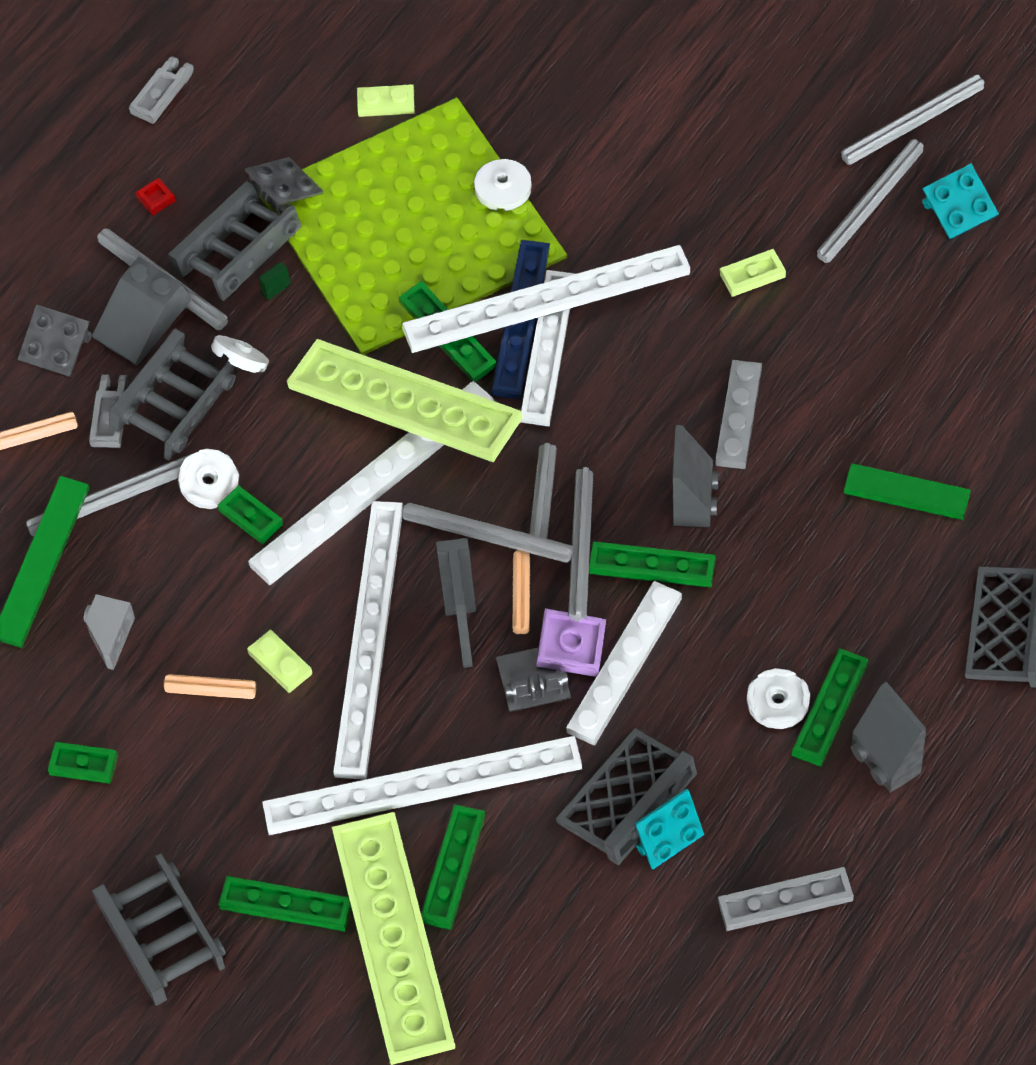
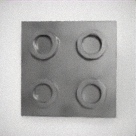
(282, 183)
(54, 340)
(528, 684)

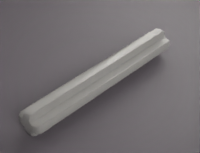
(543, 490)

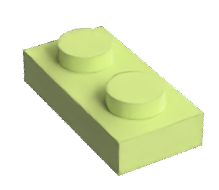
(385, 100)
(752, 272)
(279, 661)

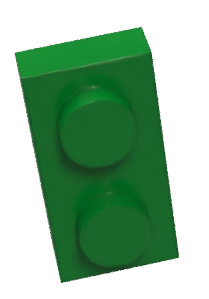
(250, 514)
(83, 762)

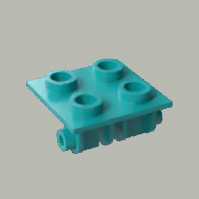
(959, 201)
(668, 829)

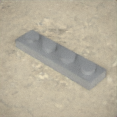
(738, 414)
(785, 898)

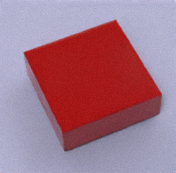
(155, 196)

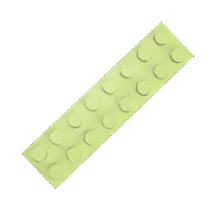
(405, 400)
(393, 938)

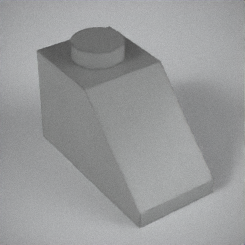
(109, 626)

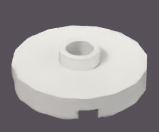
(503, 195)
(240, 354)
(207, 464)
(778, 685)

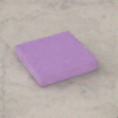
(571, 644)

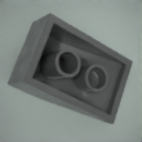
(140, 311)
(692, 482)
(889, 740)

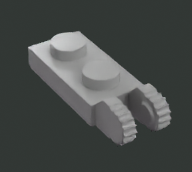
(160, 90)
(101, 434)

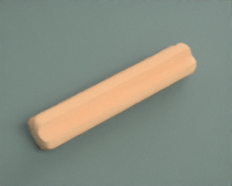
(37, 430)
(521, 592)
(210, 686)

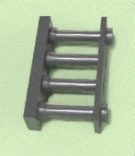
(219, 225)
(158, 370)
(142, 954)

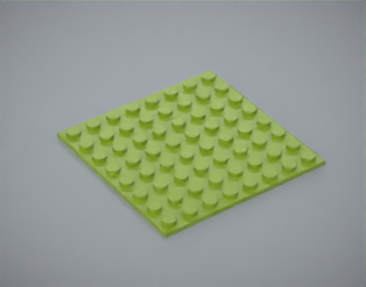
(409, 214)

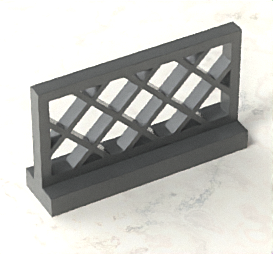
(457, 588)
(1029, 645)
(625, 836)

